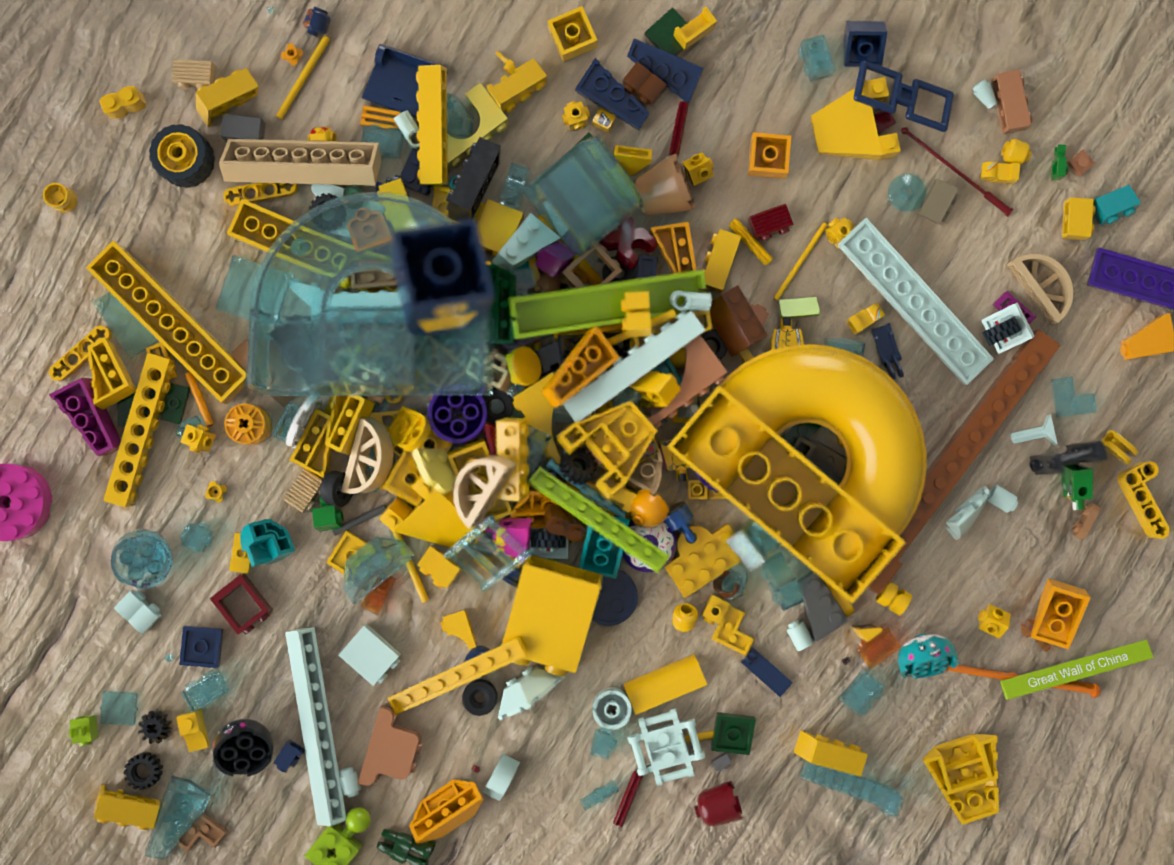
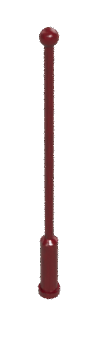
(987, 195)

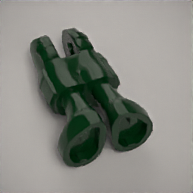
(402, 845)

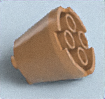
(665, 188)

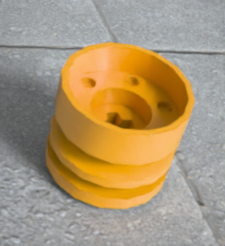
(259, 424)

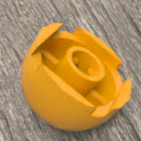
(648, 510)

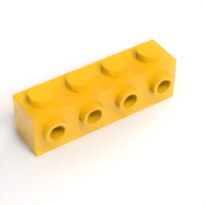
(513, 445)

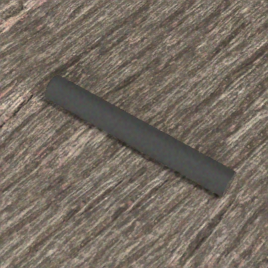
(360, 519)

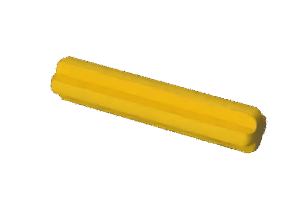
(750, 242)

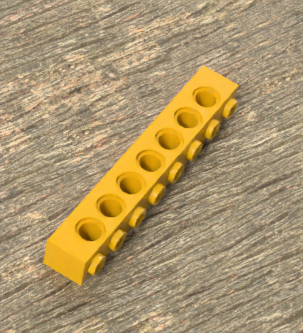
(125, 455)

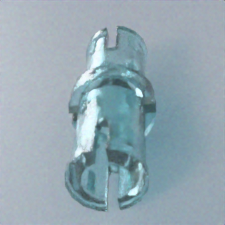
(599, 795)

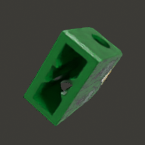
(1077, 484)

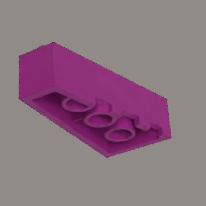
(90, 420)

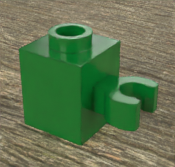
(327, 517)

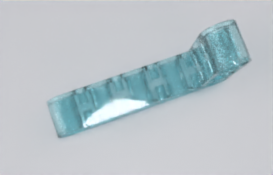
(883, 796)

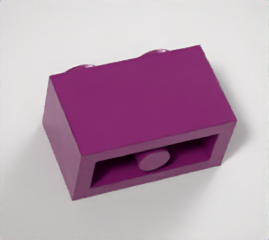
(554, 259)

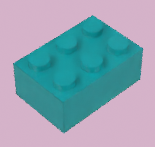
(600, 553)

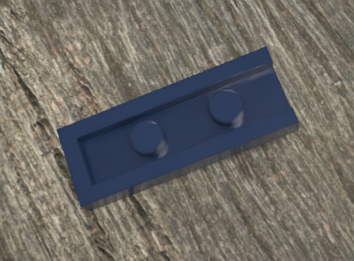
(766, 672)

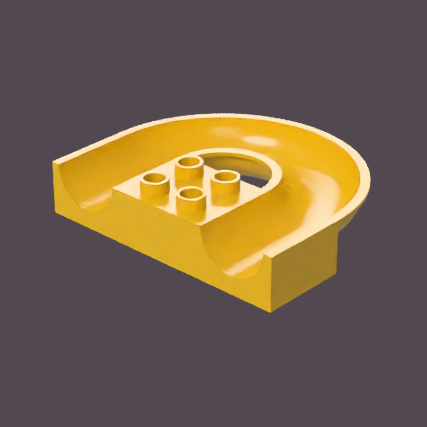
(834, 529)

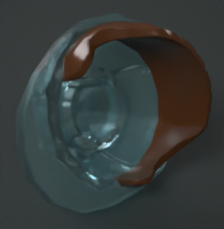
(731, 583)

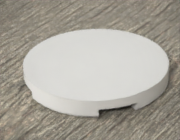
(302, 419)

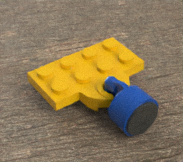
(700, 553)

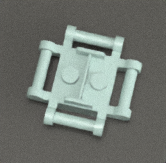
(666, 746)

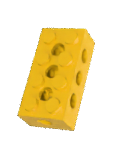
(406, 466)

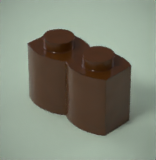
(644, 84)
(562, 522)

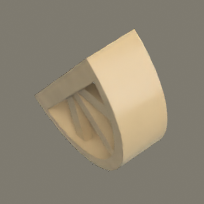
(1034, 290)
(368, 433)
(474, 515)

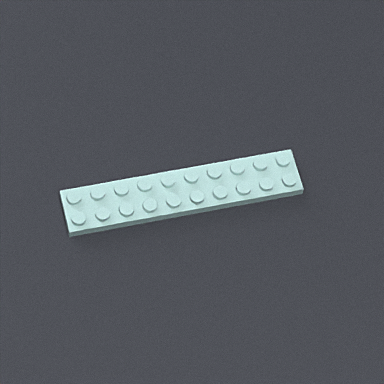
(915, 301)

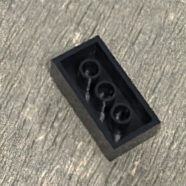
(474, 180)

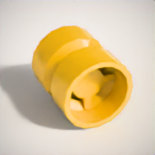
(60, 197)
(896, 599)

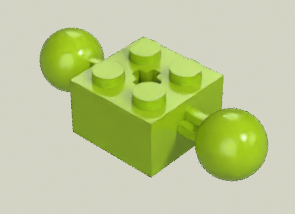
(341, 839)

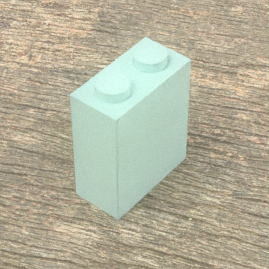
(370, 655)

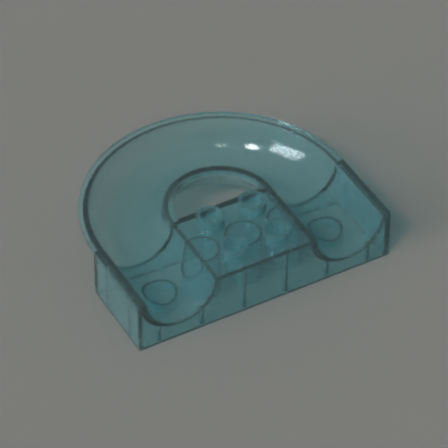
(323, 350)

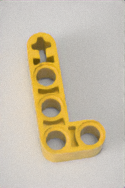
(1146, 501)

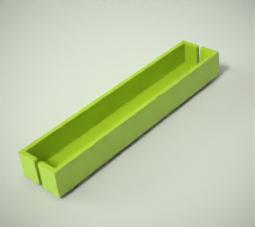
(597, 303)

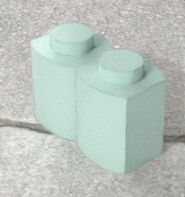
(138, 611)

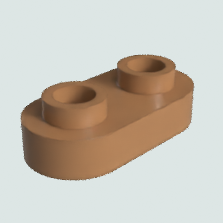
(1083, 526)

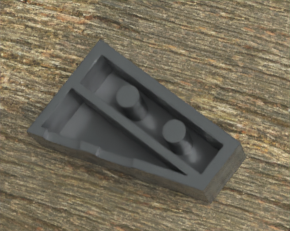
(820, 606)

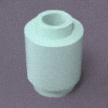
(349, 782)

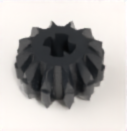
(162, 727)

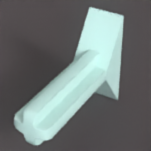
(1046, 431)

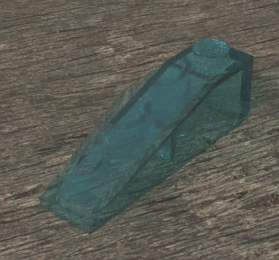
(179, 809)

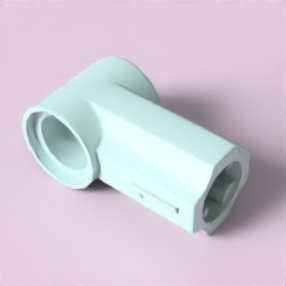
(407, 127)
(692, 300)

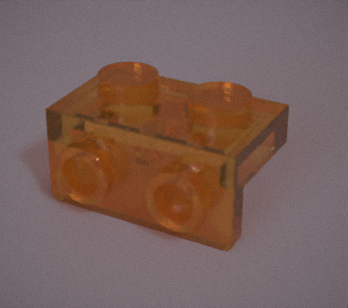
(878, 648)

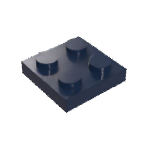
(201, 646)

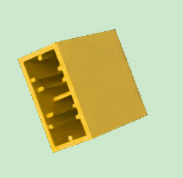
(553, 613)

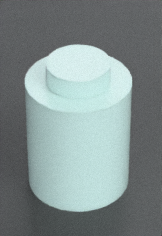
(1002, 499)
(799, 635)

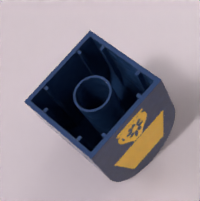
(441, 277)

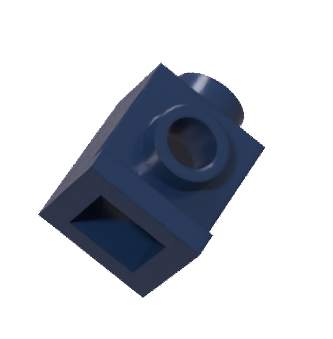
(288, 756)

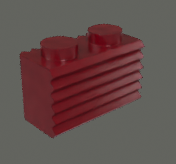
(771, 222)

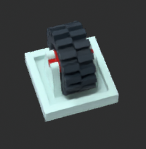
(1007, 328)
(548, 545)

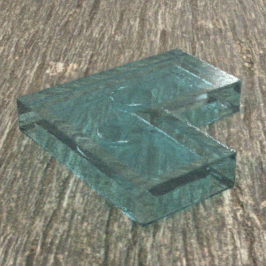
(1067, 402)

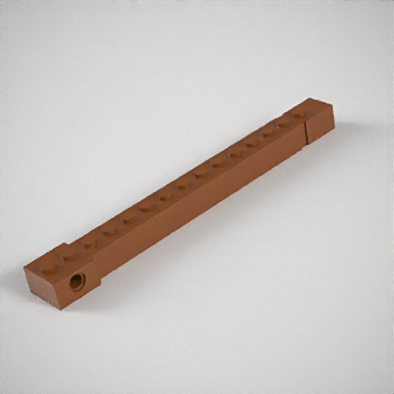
(971, 439)

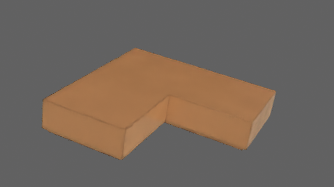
(205, 828)

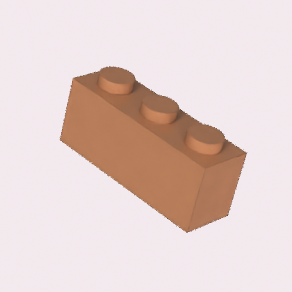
(1011, 101)

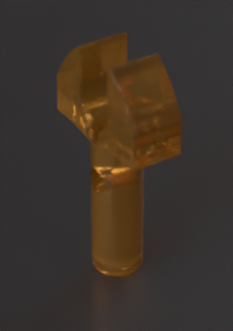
(1026, 633)

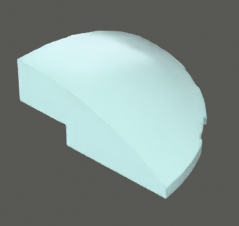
(967, 513)

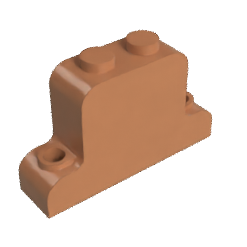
(390, 749)

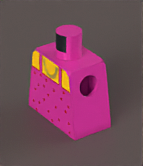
(518, 529)

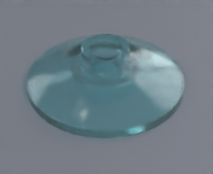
(898, 196)

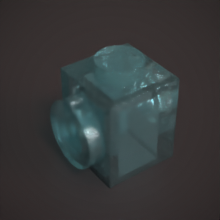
(197, 536)

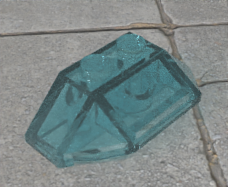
(373, 565)

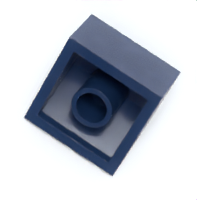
(864, 42)

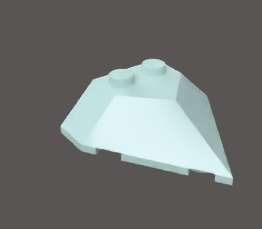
(526, 690)

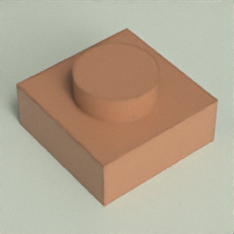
(1081, 163)

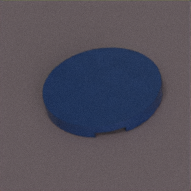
(615, 600)

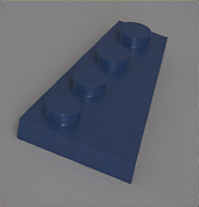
(676, 72)
(610, 95)

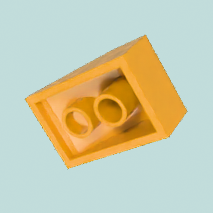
(1059, 613)

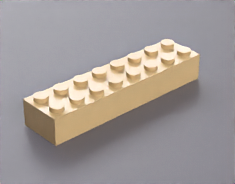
(301, 162)

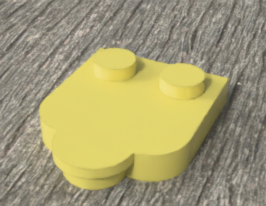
(435, 468)

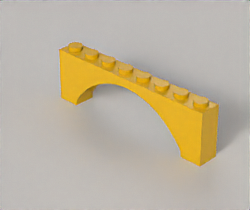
(539, 416)

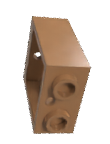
(573, 282)

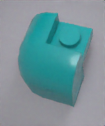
(266, 542)

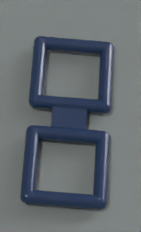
(903, 95)

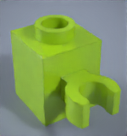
(83, 730)

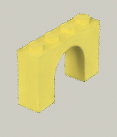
(491, 121)

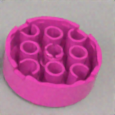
(29, 502)

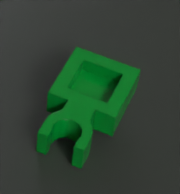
(1059, 165)

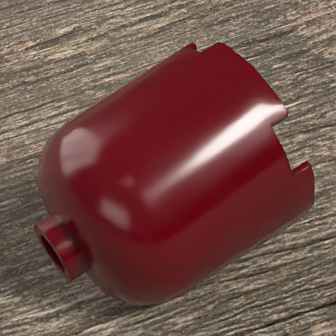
(718, 805)

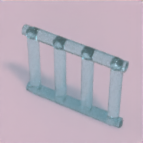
(477, 532)

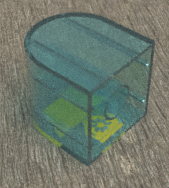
(584, 195)

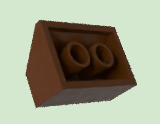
(735, 321)

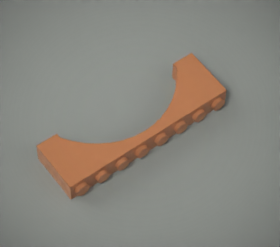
(700, 372)

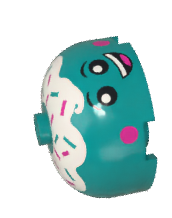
(925, 648)

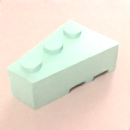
(525, 243)

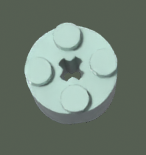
(610, 719)

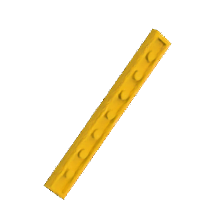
(458, 675)

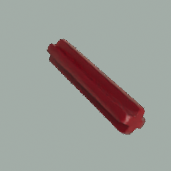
(678, 128)
(627, 799)

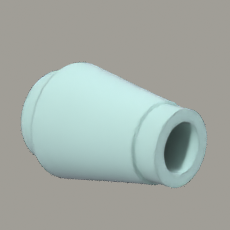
(985, 93)

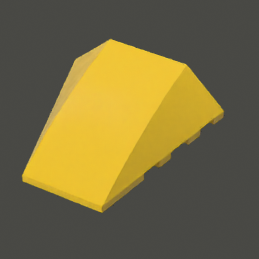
(967, 775)

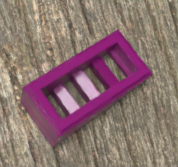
(1012, 300)

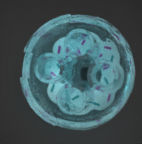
(141, 558)

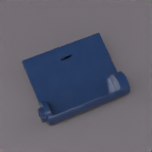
(395, 79)

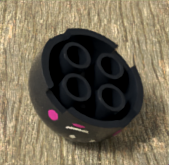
(242, 748)

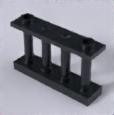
(1076, 453)

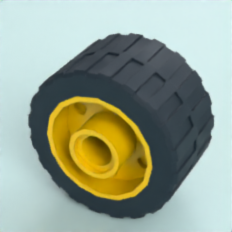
(181, 156)

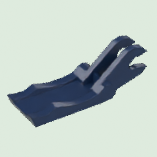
(887, 349)

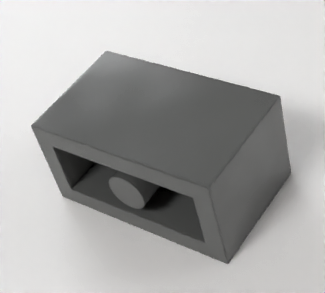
(242, 127)

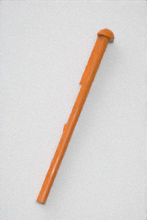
(1093, 689)

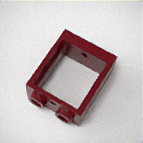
(241, 580)

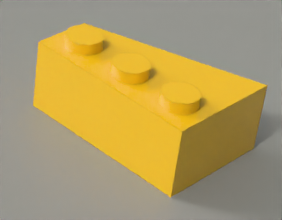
(109, 374)
(126, 809)

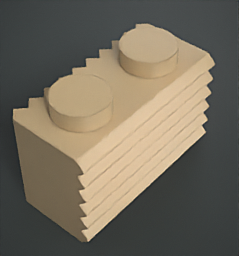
(192, 73)
(304, 491)

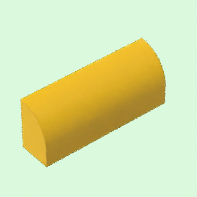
(664, 684)

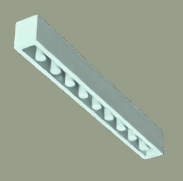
(316, 726)

